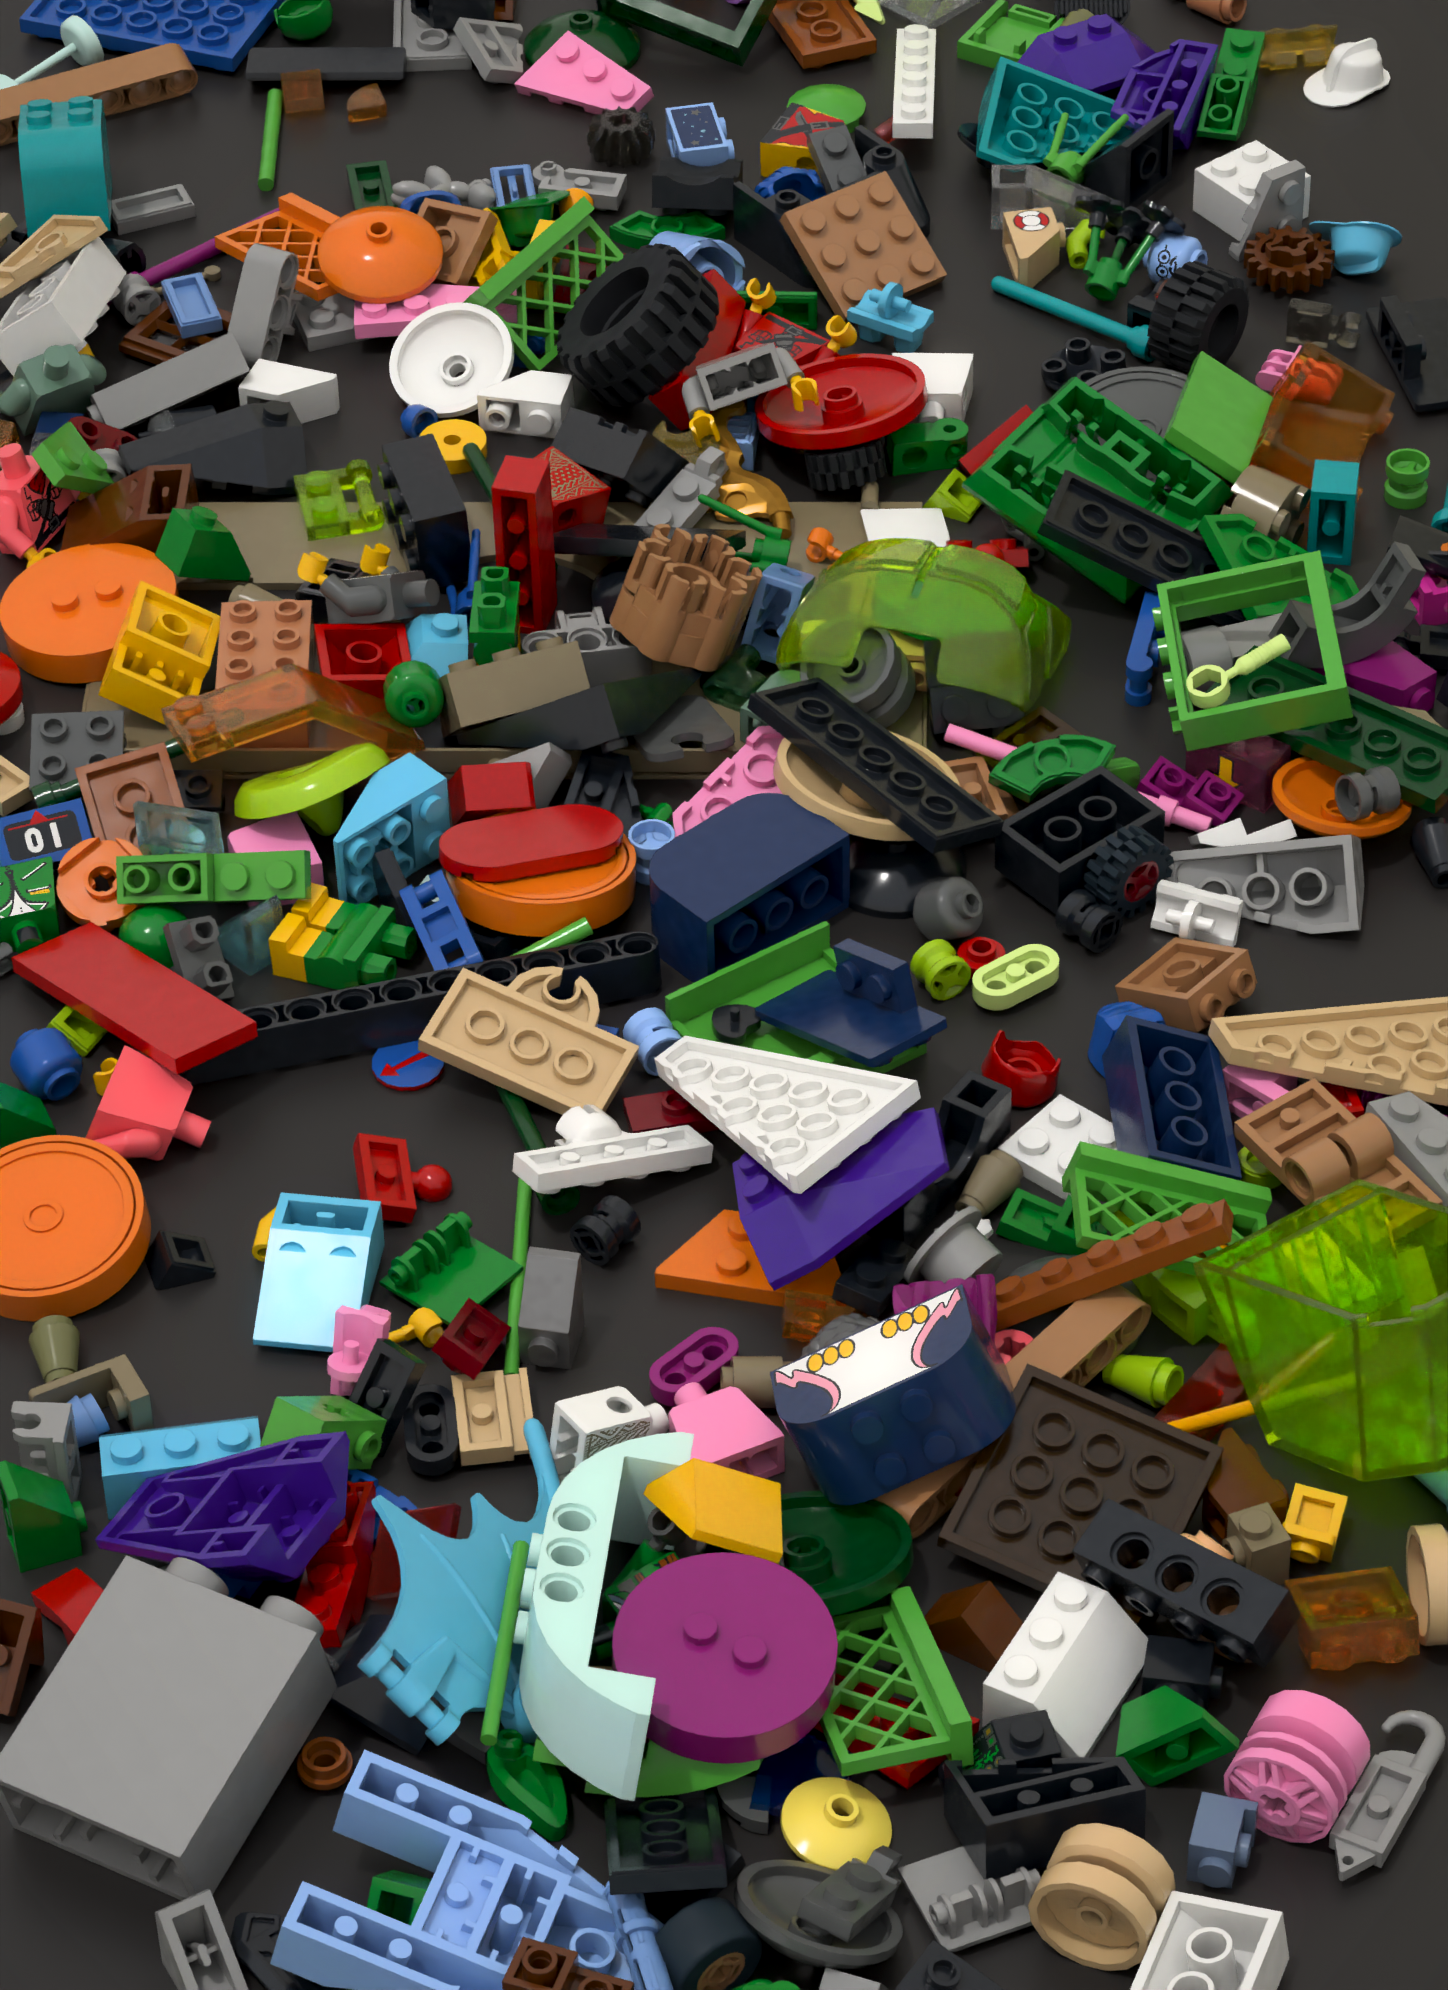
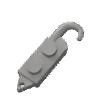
(1385, 1797)

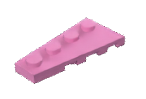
(391, 318)

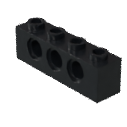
(1123, 1537)

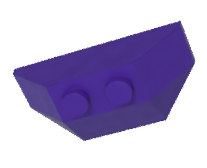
(1088, 53)
(1172, 81)

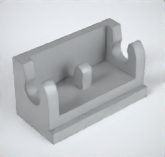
(49, 1441)

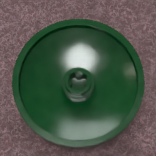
(842, 1550)

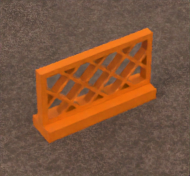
(300, 233)

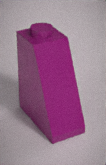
(1393, 678)

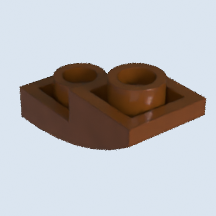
(554, 1968)

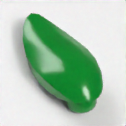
(528, 1785)

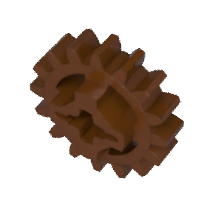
(1289, 259)

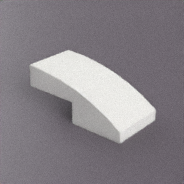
(1234, 834)

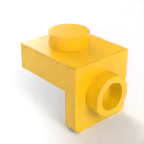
(1314, 1523)

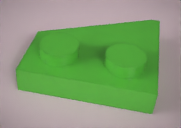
(71, 462)

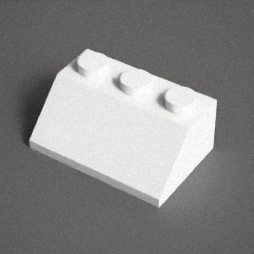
(1073, 1660)
(1214, 1947)

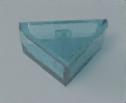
(246, 935)

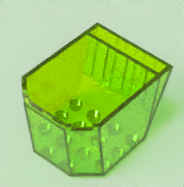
(1343, 1330)

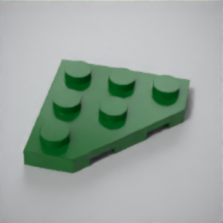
(1238, 544)

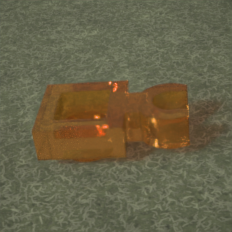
(809, 1312)

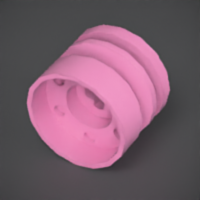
(1298, 1765)

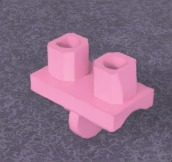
(353, 1341)

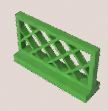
(531, 259)
(1156, 1187)
(920, 1676)

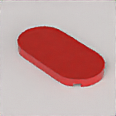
(531, 842)

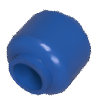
(46, 1063)

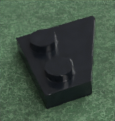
(607, 784)

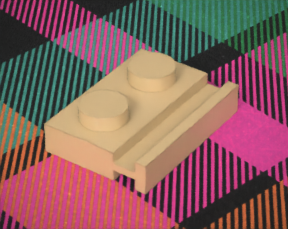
(491, 1415)

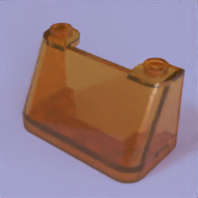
(1320, 413)

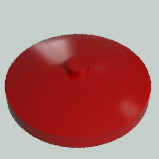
(858, 402)

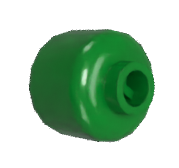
(413, 694)

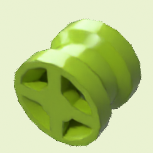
(940, 969)

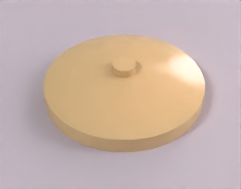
(828, 797)

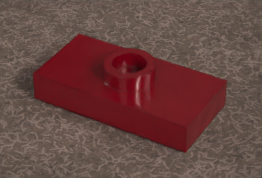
(663, 1111)

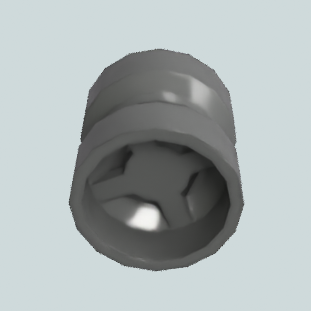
(1367, 793)

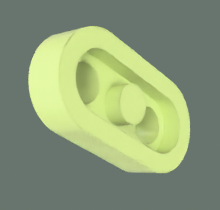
(1015, 977)

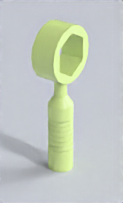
(1243, 666)

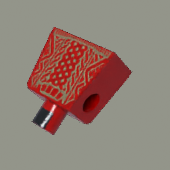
(575, 492)

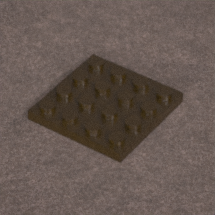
(1057, 1469)

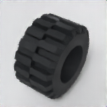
(1196, 313)

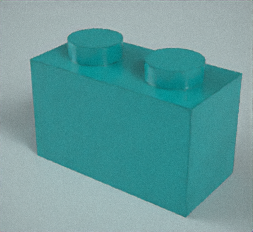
(1333, 510)

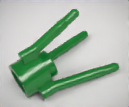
(766, 550)

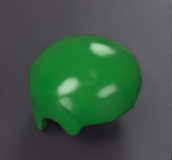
(304, 18)
(145, 930)

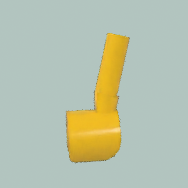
(422, 1324)

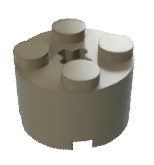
(1270, 502)

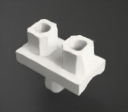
(1197, 913)

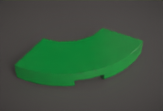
(642, 227)
(1049, 763)

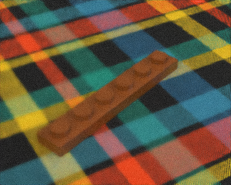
(1113, 1263)

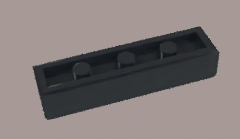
(333, 62)

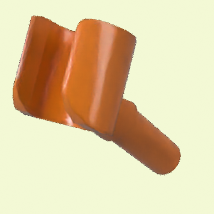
(821, 546)

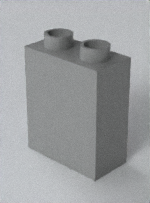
(166, 1726)

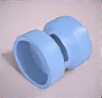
(647, 838)
(653, 1035)

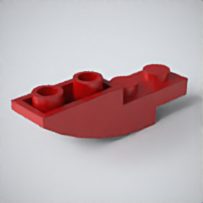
(339, 1572)

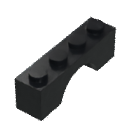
(973, 1123)

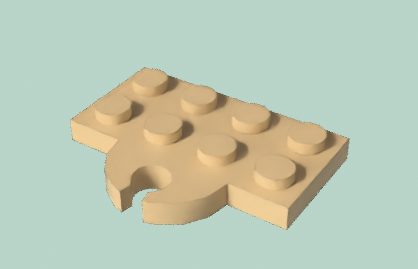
(530, 1039)

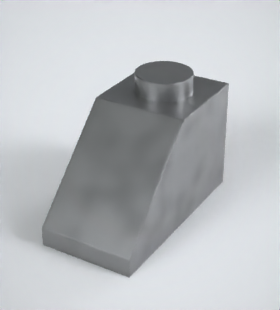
(551, 1308)

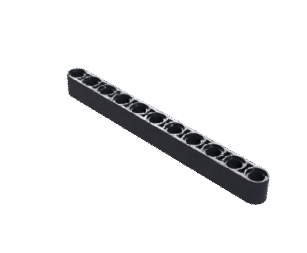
(402, 1007)

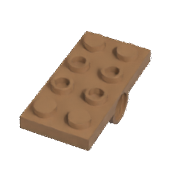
(1322, 1146)

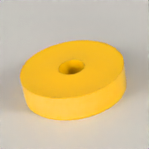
(452, 437)

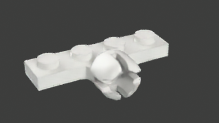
(601, 1152)

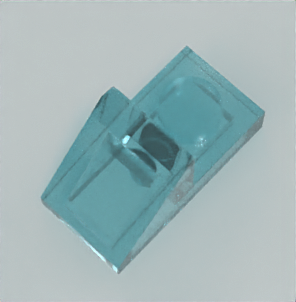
(176, 830)

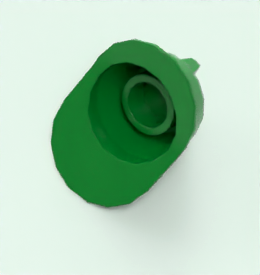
(522, 215)

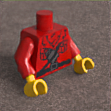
(798, 341)

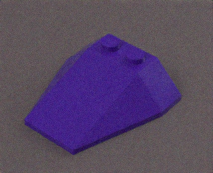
(808, 1229)
(242, 1513)

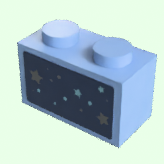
(698, 135)

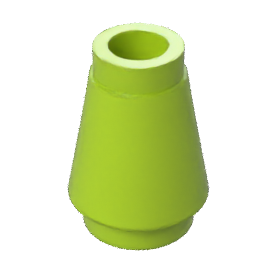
(1145, 1377)

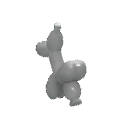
(478, 193)

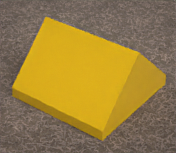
(722, 1507)

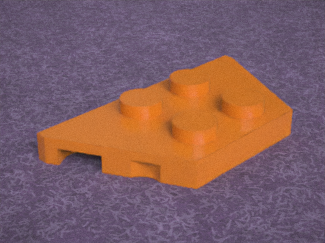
(724, 1265)

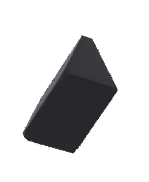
(178, 1260)

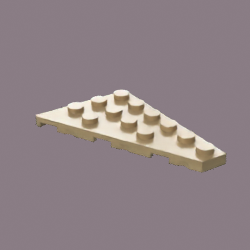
(1354, 1046)

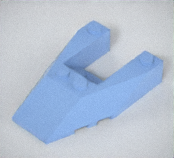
(486, 1894)

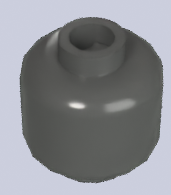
(948, 909)

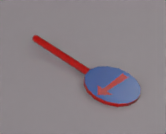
(405, 1067)

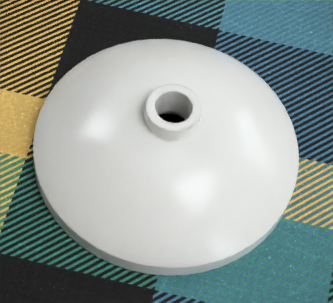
(442, 345)

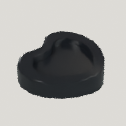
(734, 1023)

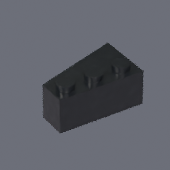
(619, 457)
(1019, 1814)

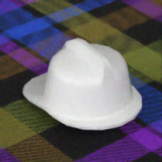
(1349, 76)

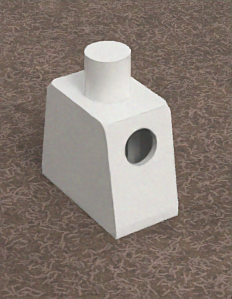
(947, 383)

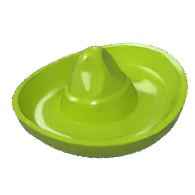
(311, 788)

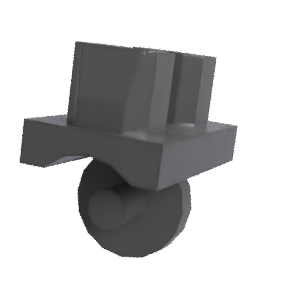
(199, 955)

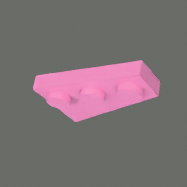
(583, 77)

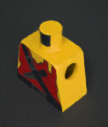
(786, 140)

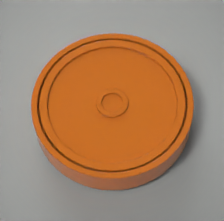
(71, 606)
(551, 900)
(67, 1226)

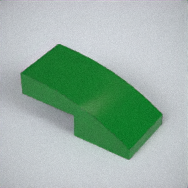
(1042, 1224)

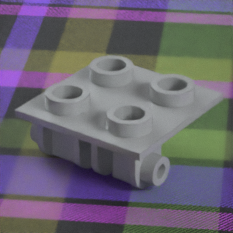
(962, 1904)

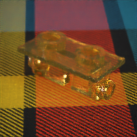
(1283, 45)

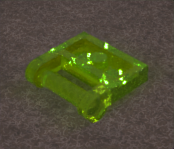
(324, 505)

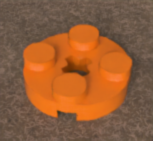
(77, 884)

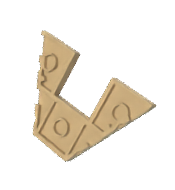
(45, 247)

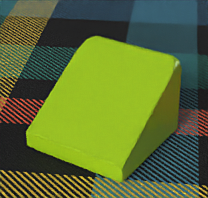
(953, 498)
(78, 1029)

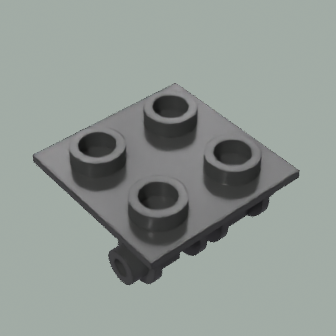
(72, 741)

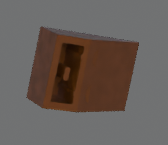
(132, 508)

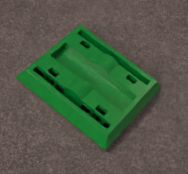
(1030, 462)

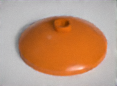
(380, 254)
(1307, 797)

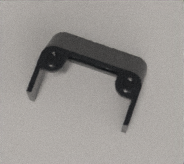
(758, 218)

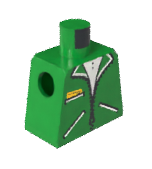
(28, 904)

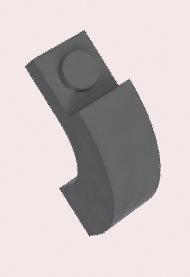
(1364, 620)

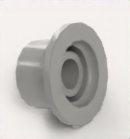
(955, 1251)

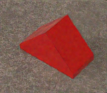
(490, 790)

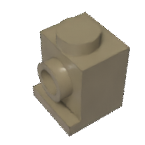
(1259, 1542)

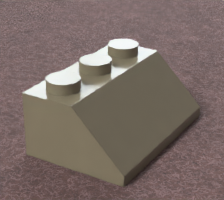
(509, 684)

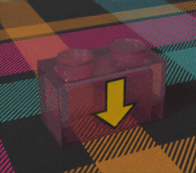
(1244, 765)

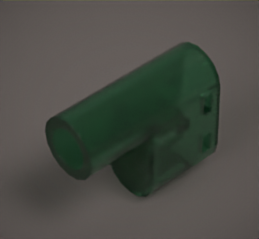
(735, 679)

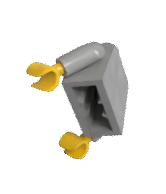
(739, 378)

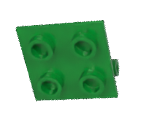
(449, 1269)

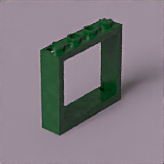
(693, 30)

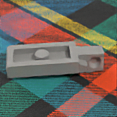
(679, 500)

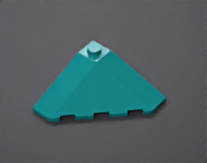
(1023, 112)

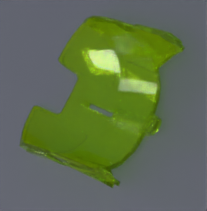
(979, 607)

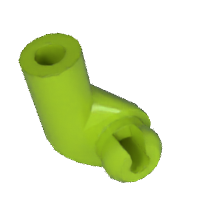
(1077, 244)

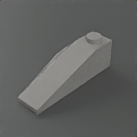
(1286, 884)

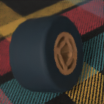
(709, 1946)

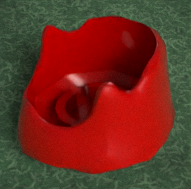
(1023, 1067)

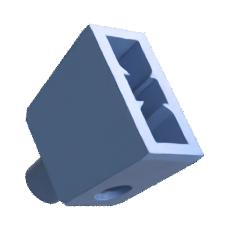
(773, 605)

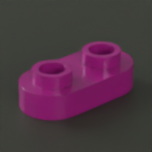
(692, 1360)

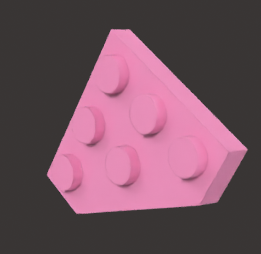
(735, 778)

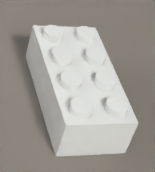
(60, 305)

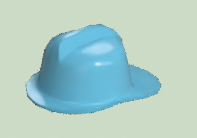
(1358, 245)

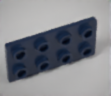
(859, 1010)

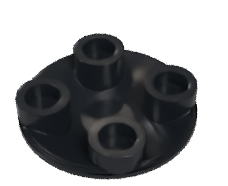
(1080, 361)

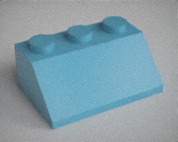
(142, 1454)

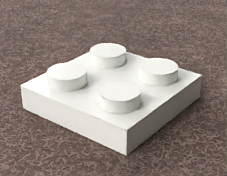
(1051, 1138)

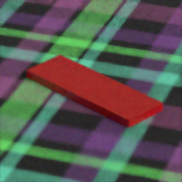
(135, 997)

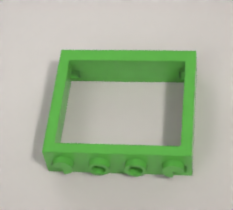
(1237, 590)

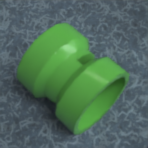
(1406, 478)

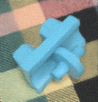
(892, 315)

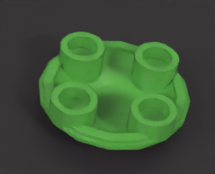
(834, 101)

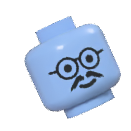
(1171, 253)

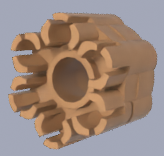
(683, 606)

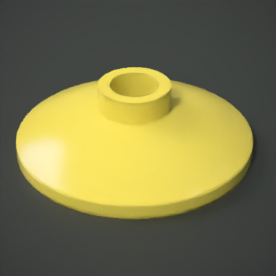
(825, 1837)

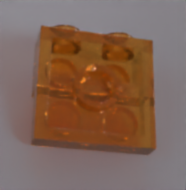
(1354, 1618)

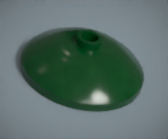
(600, 30)

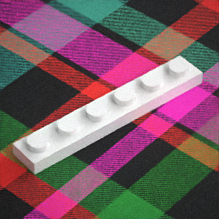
(914, 82)

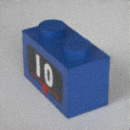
(43, 833)

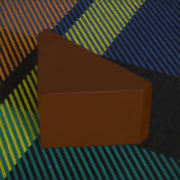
(973, 1624)

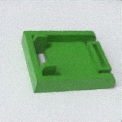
(1002, 36)

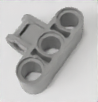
(265, 302)
(603, 649)

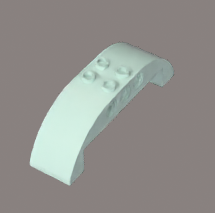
(584, 1713)

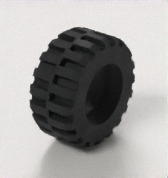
(638, 325)

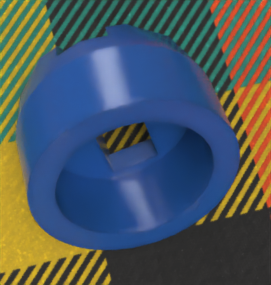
(412, 423)

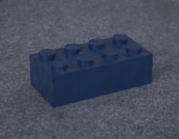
(1170, 1097)

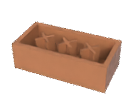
(263, 638)

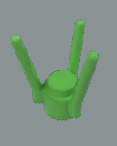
(1070, 163)

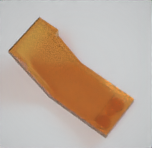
(278, 702)

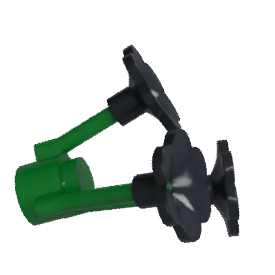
(1129, 228)

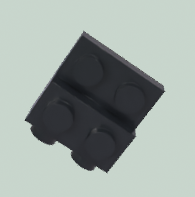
(961, 705)

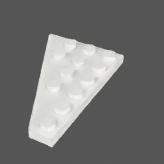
(785, 1109)

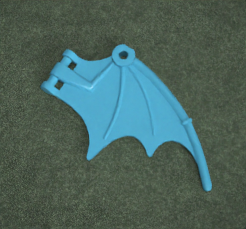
(453, 1608)

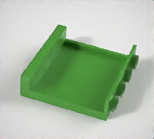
(758, 981)

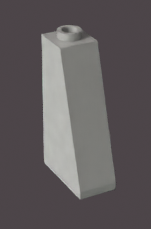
(170, 384)

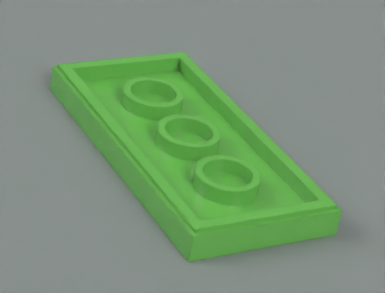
(1218, 418)

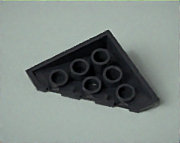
(590, 718)

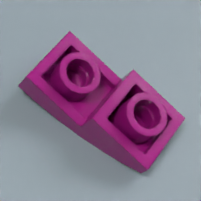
(1204, 795)

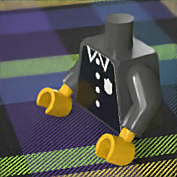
(372, 598)

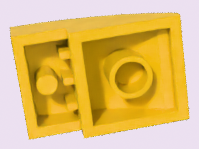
(159, 652)

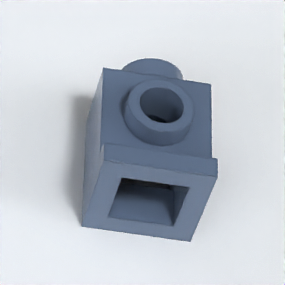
(1221, 1839)

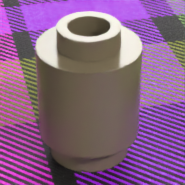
(753, 1377)

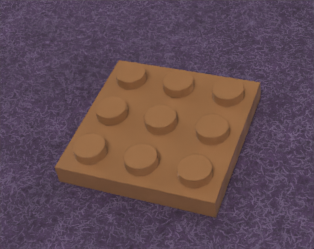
(862, 243)

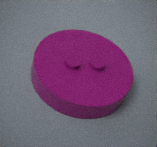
(734, 1654)

